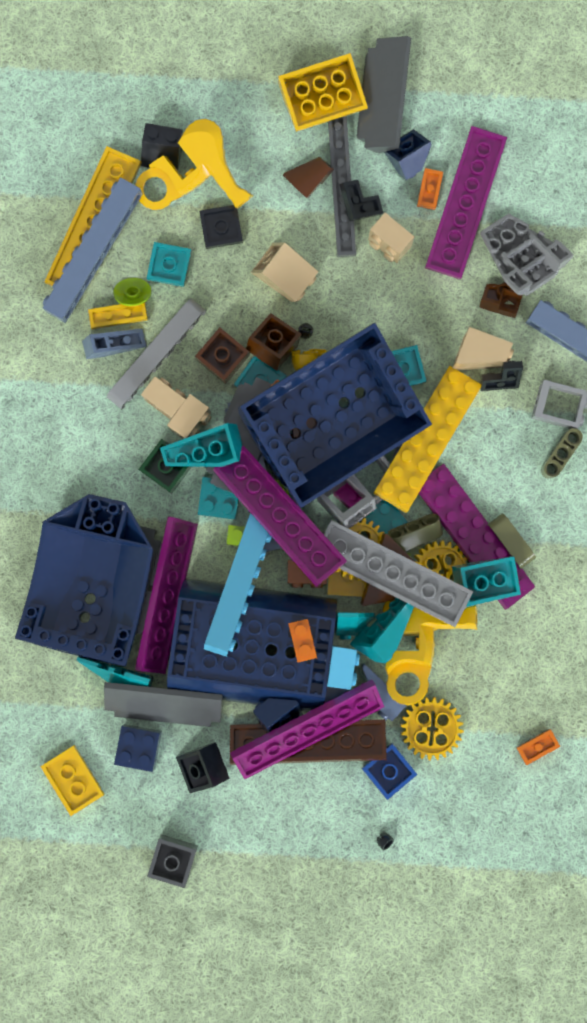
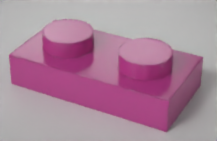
(347, 495)

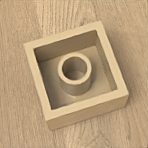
(390, 238)
(163, 397)
(190, 418)

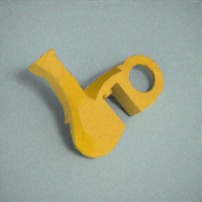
(205, 148)
(421, 661)

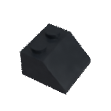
(160, 141)
(203, 768)

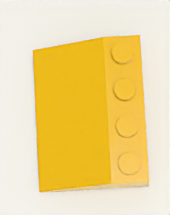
(322, 92)

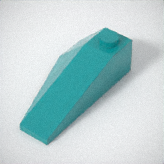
(207, 449)
(351, 623)
(385, 634)
(116, 674)

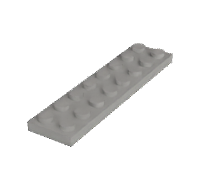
(399, 575)

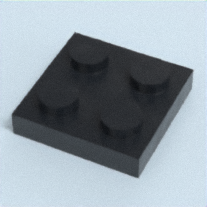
(221, 226)

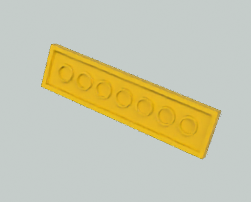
(109, 170)
(420, 453)

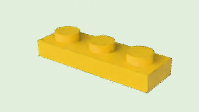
(117, 315)

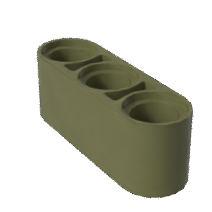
(569, 448)
(417, 532)
(512, 540)

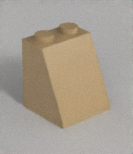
(285, 271)
(482, 351)

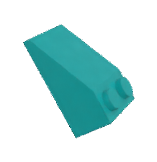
(488, 579)

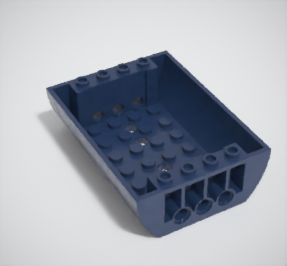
(342, 437)
(249, 672)

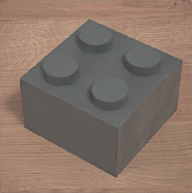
(172, 861)

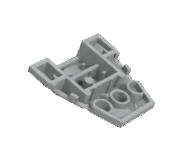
(522, 255)

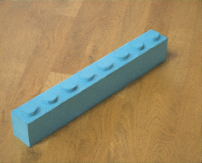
(237, 588)

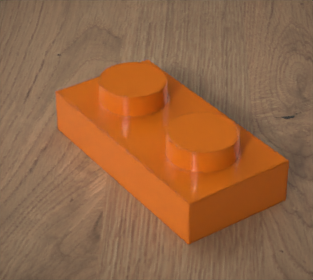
(430, 189)
(302, 640)
(538, 747)

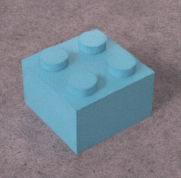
(342, 667)

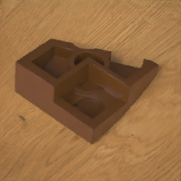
(309, 176)
(495, 298)

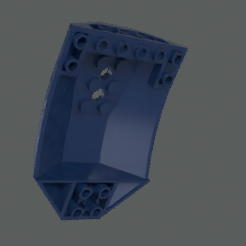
(81, 552)

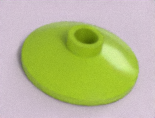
(132, 291)

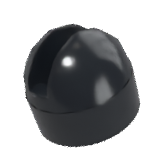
(305, 334)
(385, 841)

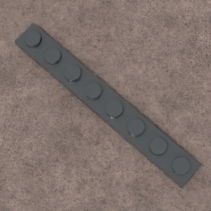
(341, 164)

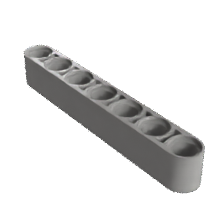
(154, 354)

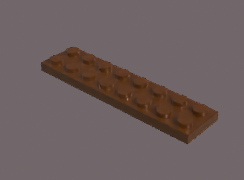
(357, 742)

